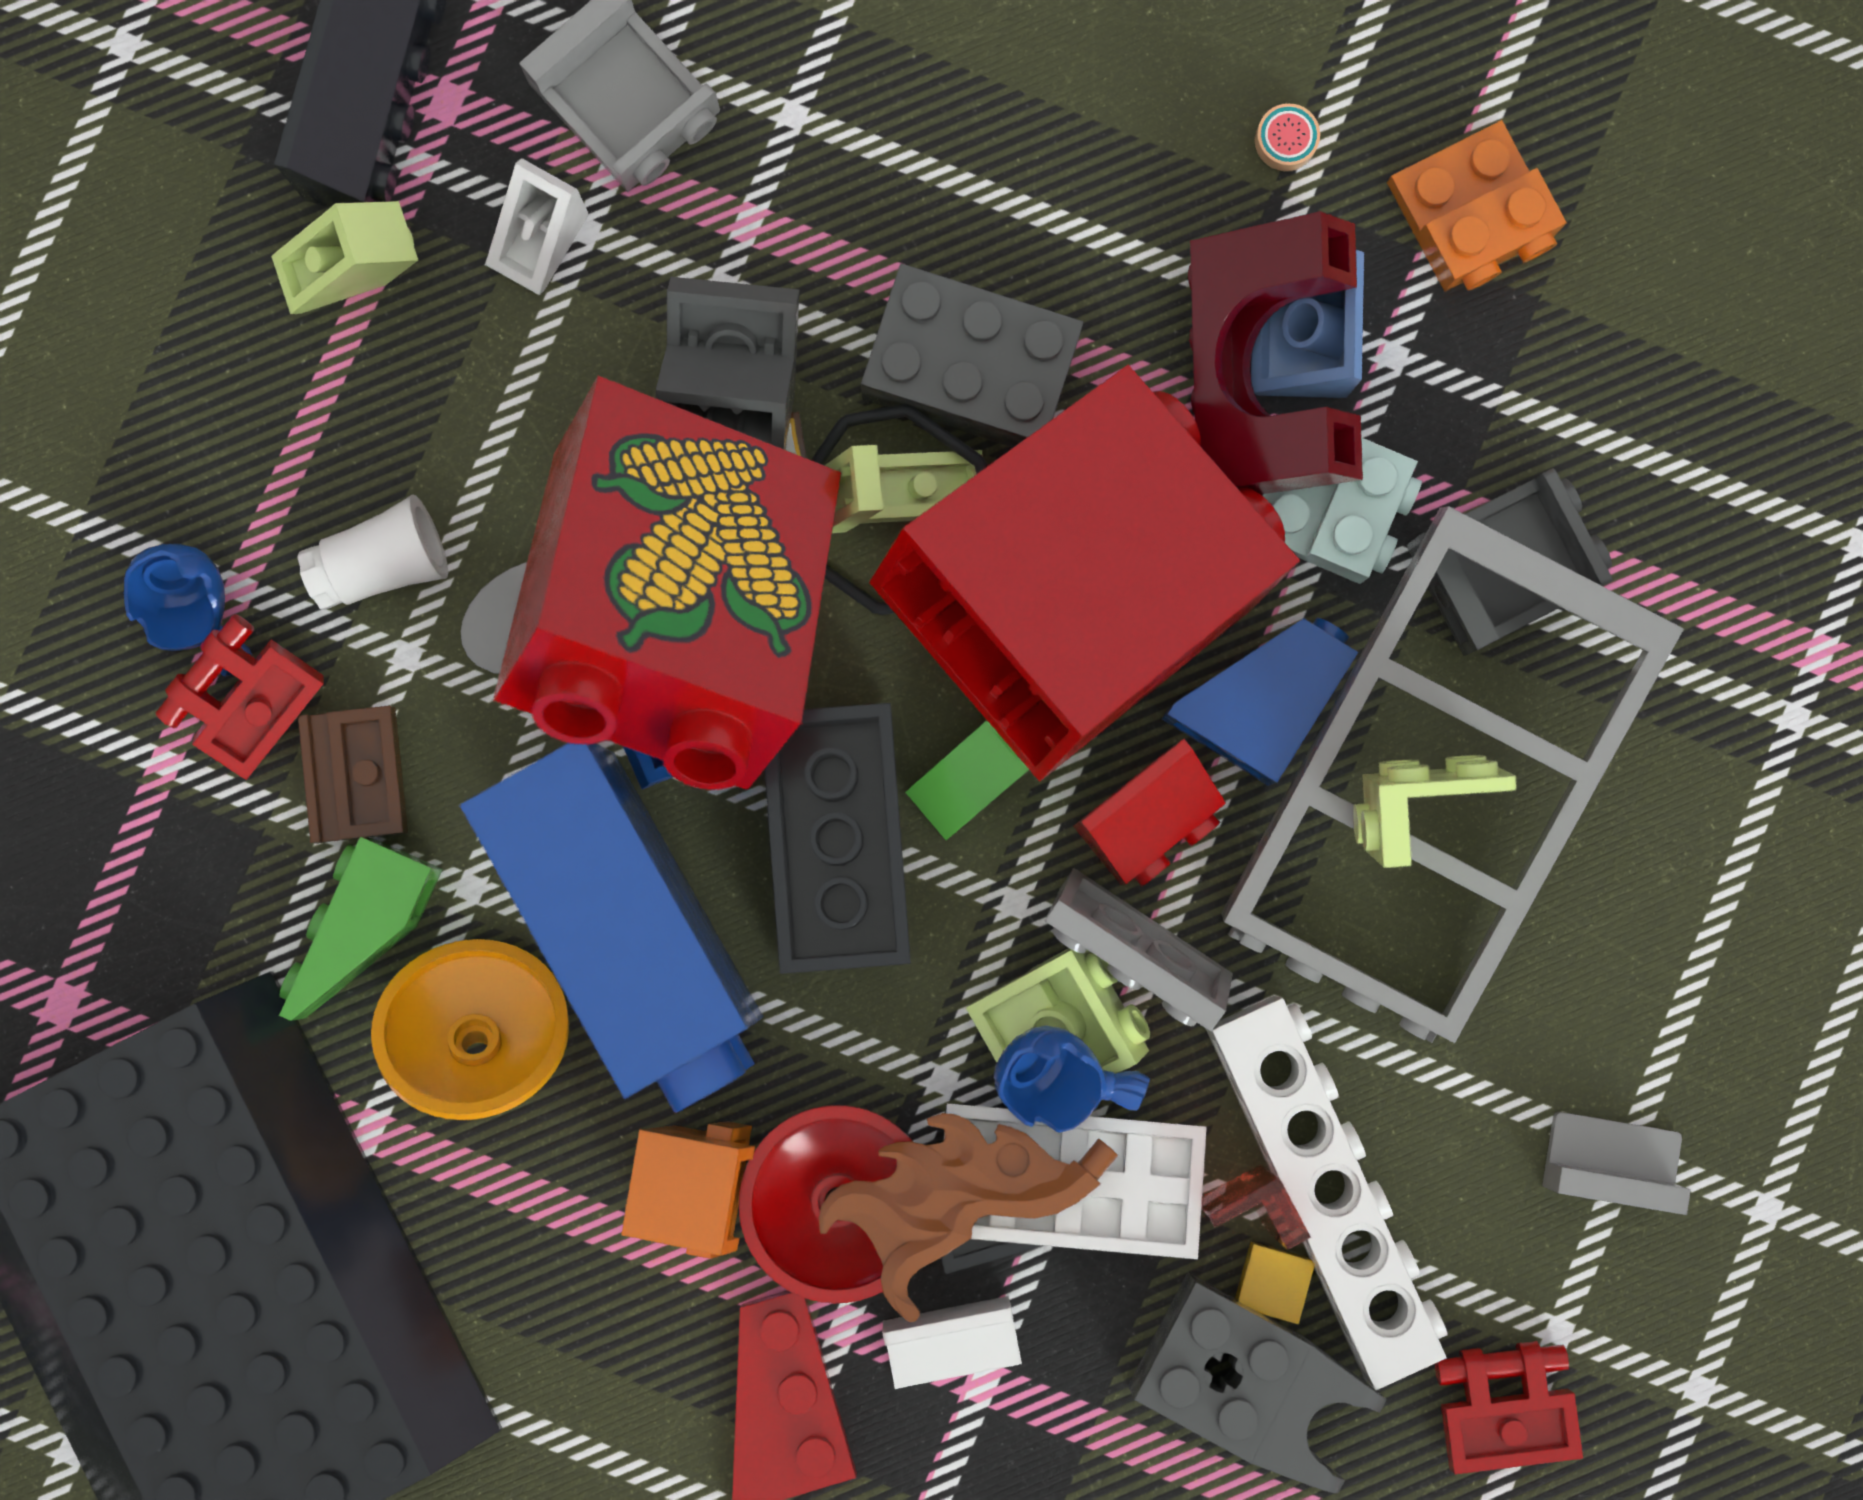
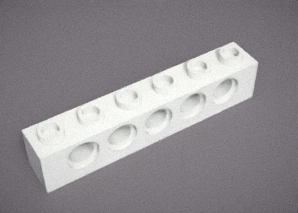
(1383, 1348)

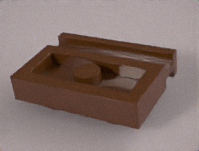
(352, 774)

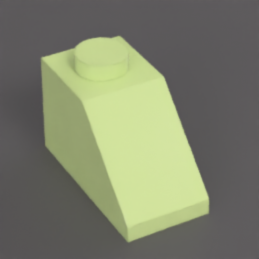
(344, 254)

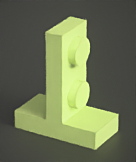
(893, 485)

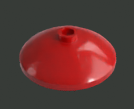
(785, 1195)

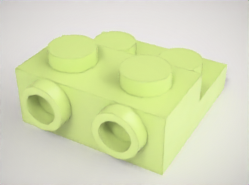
(1070, 994)

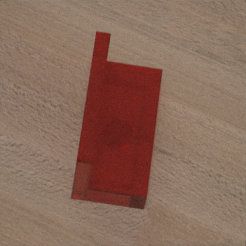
(1267, 1195)

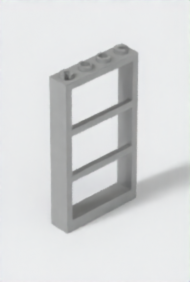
(1546, 579)

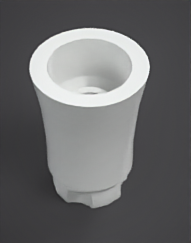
(375, 556)

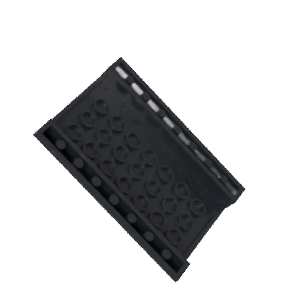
(223, 1273)

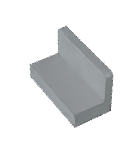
(1615, 1163)

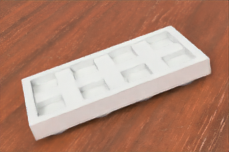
(1145, 1197)

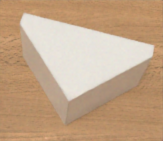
(535, 227)

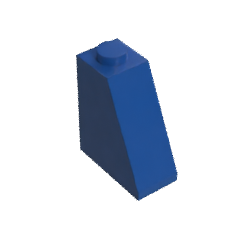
(1268, 699)

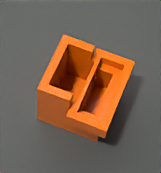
(688, 1187)

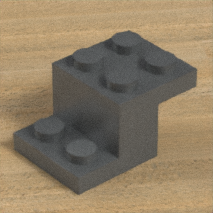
(732, 355)

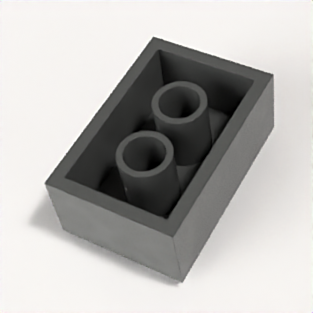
(969, 357)

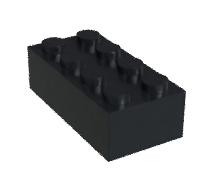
(838, 843)

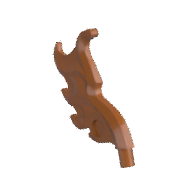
(947, 1187)

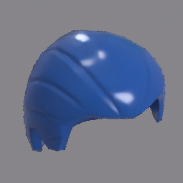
(175, 596)
(1059, 1080)

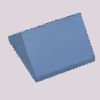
(1312, 345)

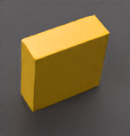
(1275, 1282)

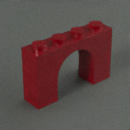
(1235, 289)

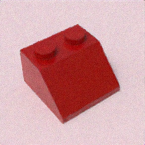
(1152, 814)

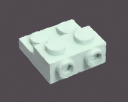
(1348, 522)

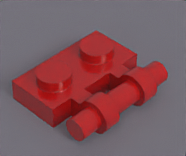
(257, 707)
(1513, 1428)

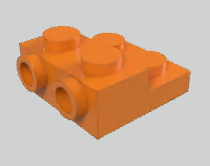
(1477, 208)

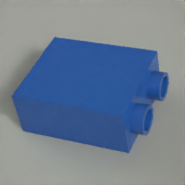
(617, 923)

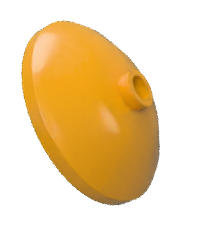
(462, 998)

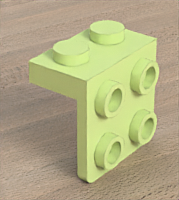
(1384, 816)

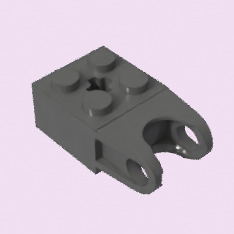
(1263, 1400)

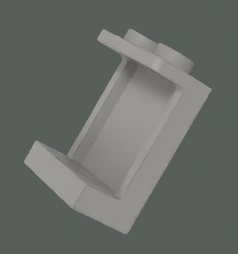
(621, 90)

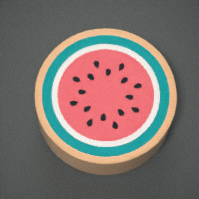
(1287, 137)

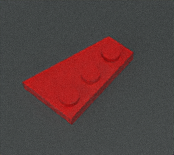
(785, 1405)

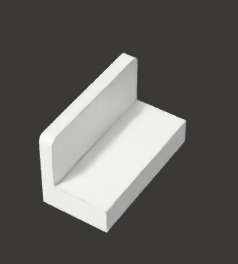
(952, 1342)

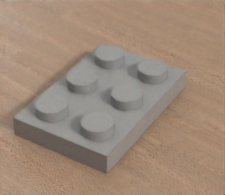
(1140, 951)

